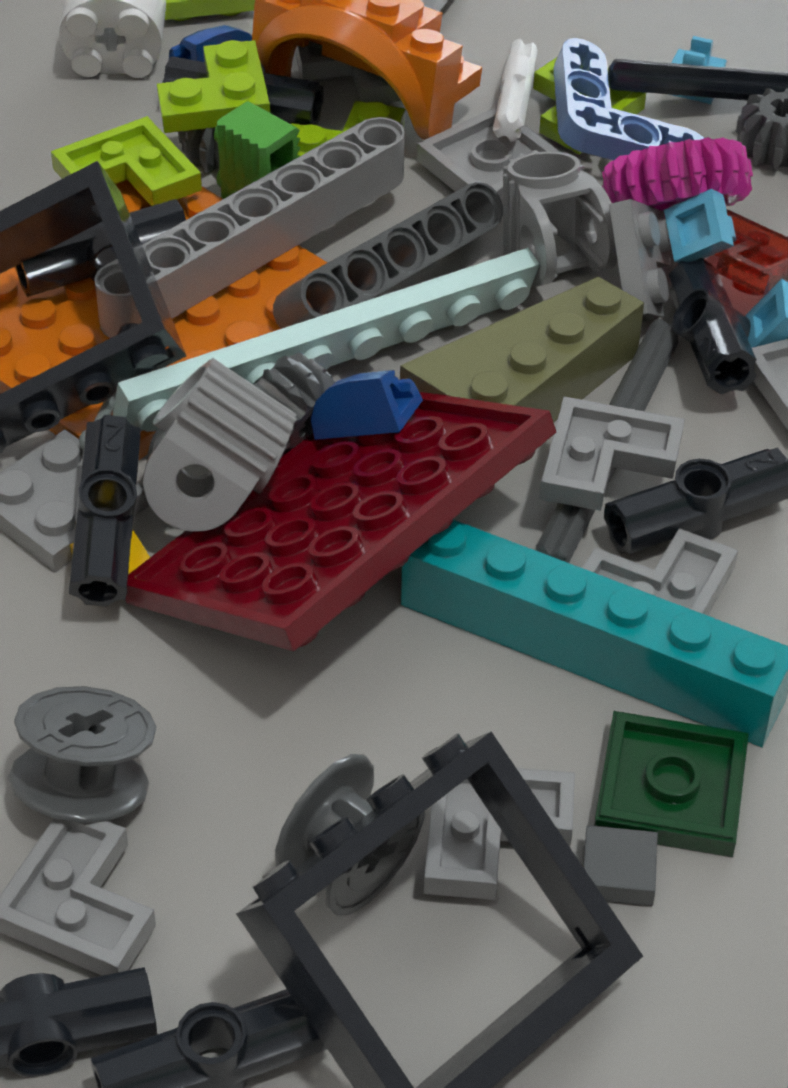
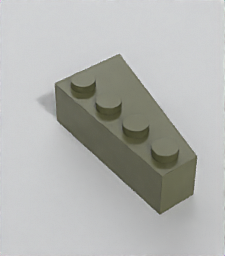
(539, 353)

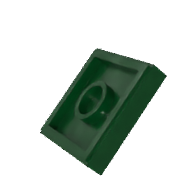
(674, 782)

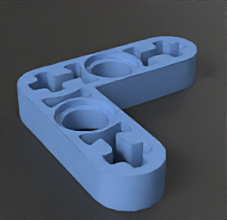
(586, 113)

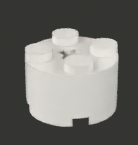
(112, 35)

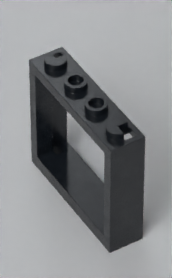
(93, 375)
(325, 1001)

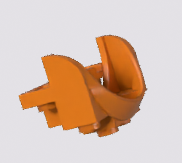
(380, 37)

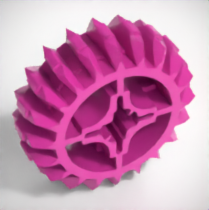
(680, 171)

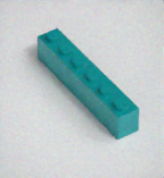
(599, 629)

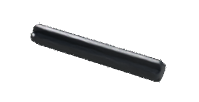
(692, 79)

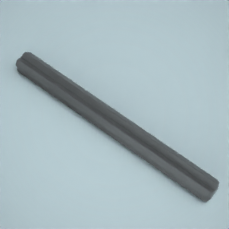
(633, 392)

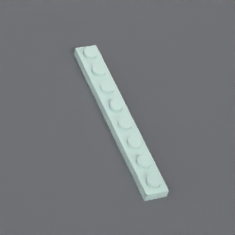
(348, 332)

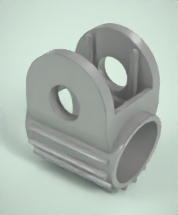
(551, 197)
(220, 425)

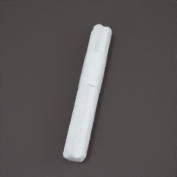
(515, 90)

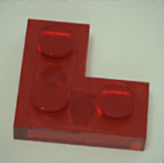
(756, 258)

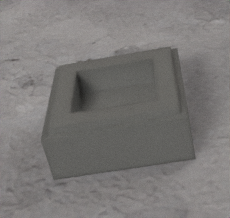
(622, 863)

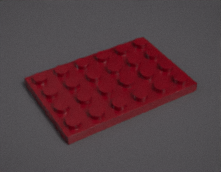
(337, 521)

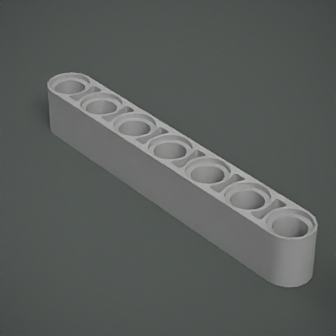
(261, 221)

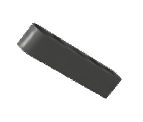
(392, 255)

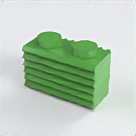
(252, 146)

